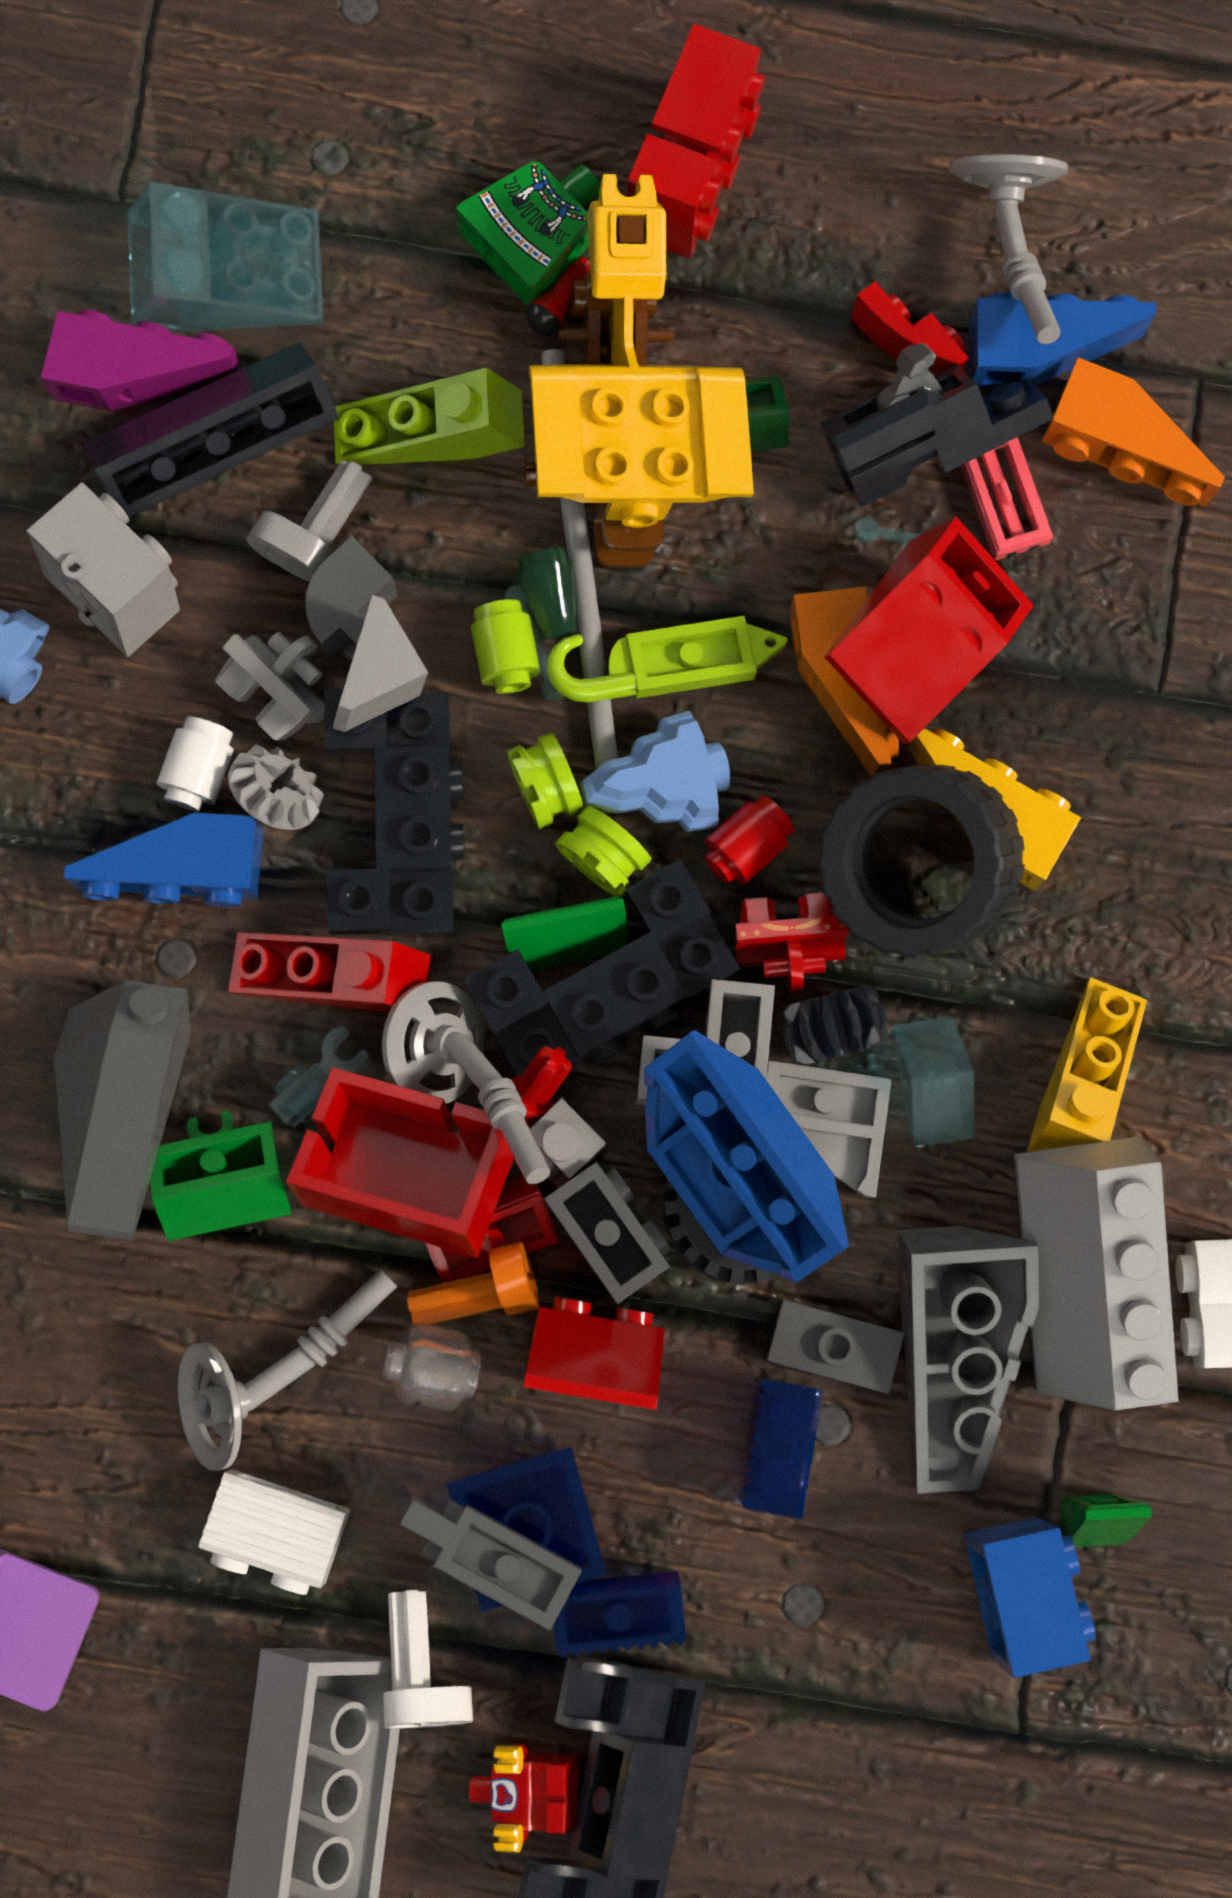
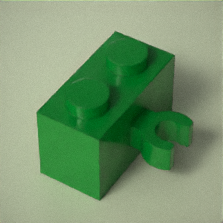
(219, 1179)

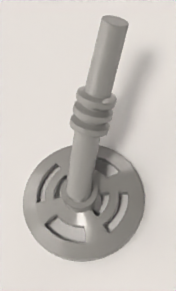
(1007, 180)
(446, 1047)
(230, 1400)

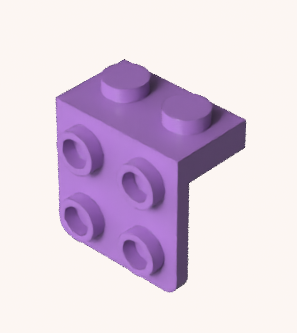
(40, 1629)

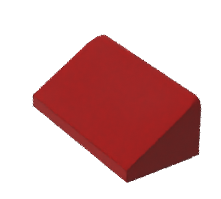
(517, 1218)

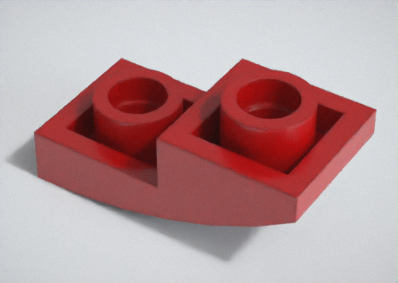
(889, 326)

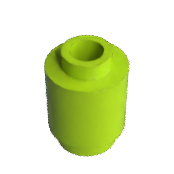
(505, 646)

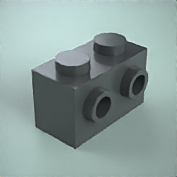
(607, 1232)

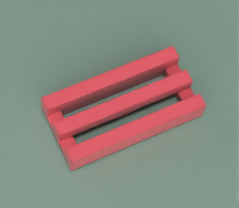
(1018, 541)

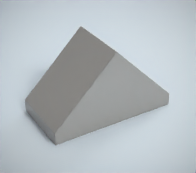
(382, 670)

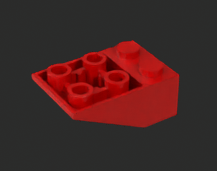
(928, 628)

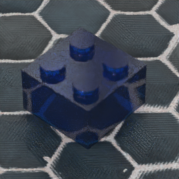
(542, 1501)

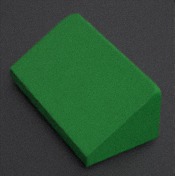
(568, 933)

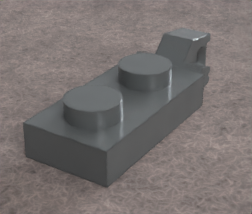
(494, 1559)

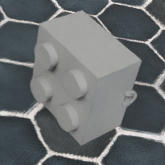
(106, 567)

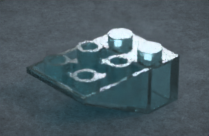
(222, 261)

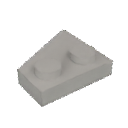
(840, 1117)

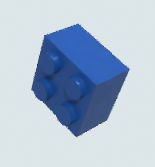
(1029, 1596)

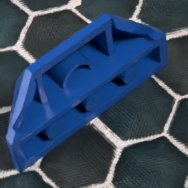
(741, 1160)

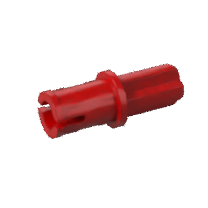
(541, 1081)

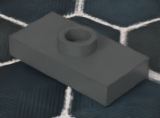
(835, 1346)

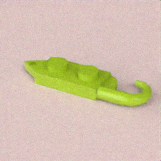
(670, 660)

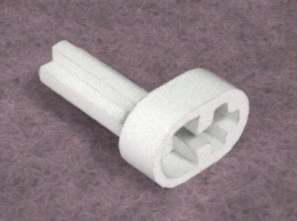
(412, 1698)

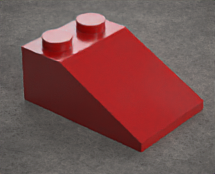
(596, 1355)

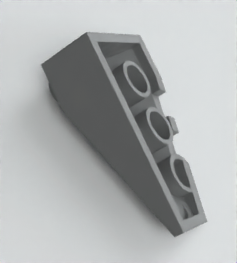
(113, 1100)
(963, 1329)

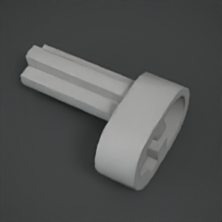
(307, 546)

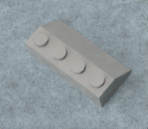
(1102, 1274)
(315, 1777)

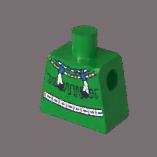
(530, 225)

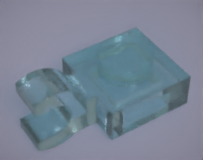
(302, 1088)

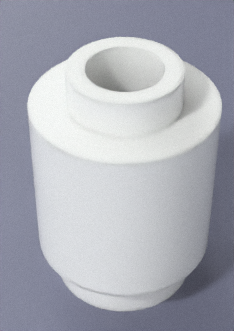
(195, 763)

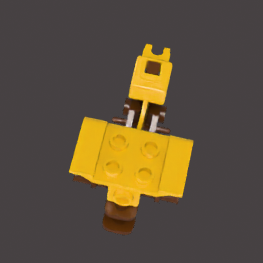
(628, 429)

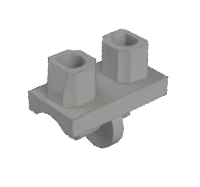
(256, 665)

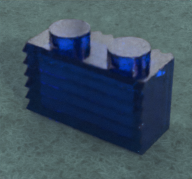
(780, 1448)
(621, 1614)

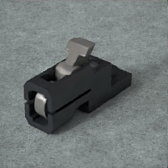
(926, 420)

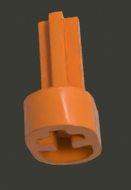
(507, 1287)

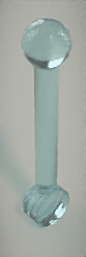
(868, 530)
(548, 690)

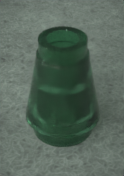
(549, 591)

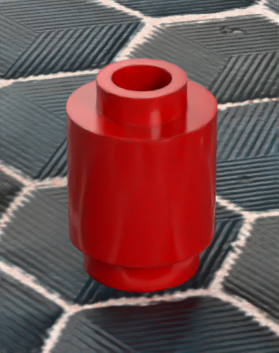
(748, 840)

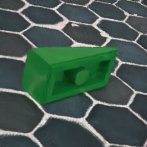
(1102, 1519)

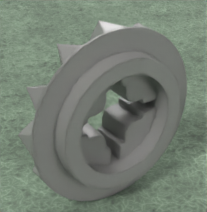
(287, 808)

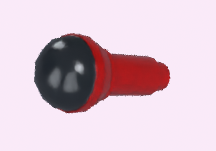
(548, 311)

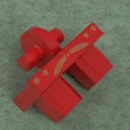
(789, 945)

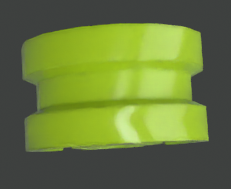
(545, 780)
(603, 851)

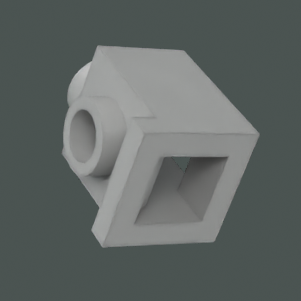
(566, 1142)

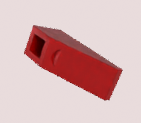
(326, 970)

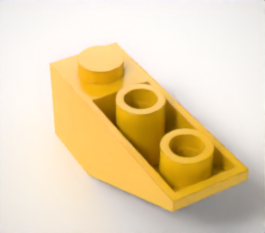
(1041, 815)
(1090, 1070)

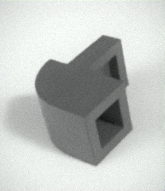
(341, 597)

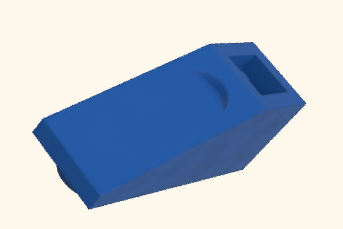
(1007, 349)
(189, 857)

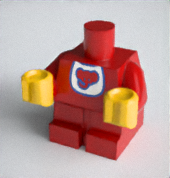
(528, 1794)

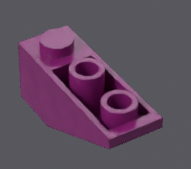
(127, 365)

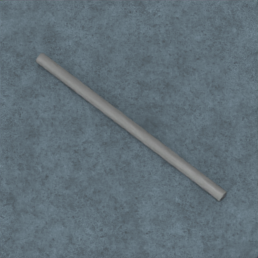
(587, 612)

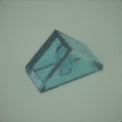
(935, 1081)

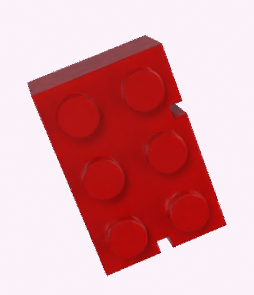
(703, 118)
(401, 1163)

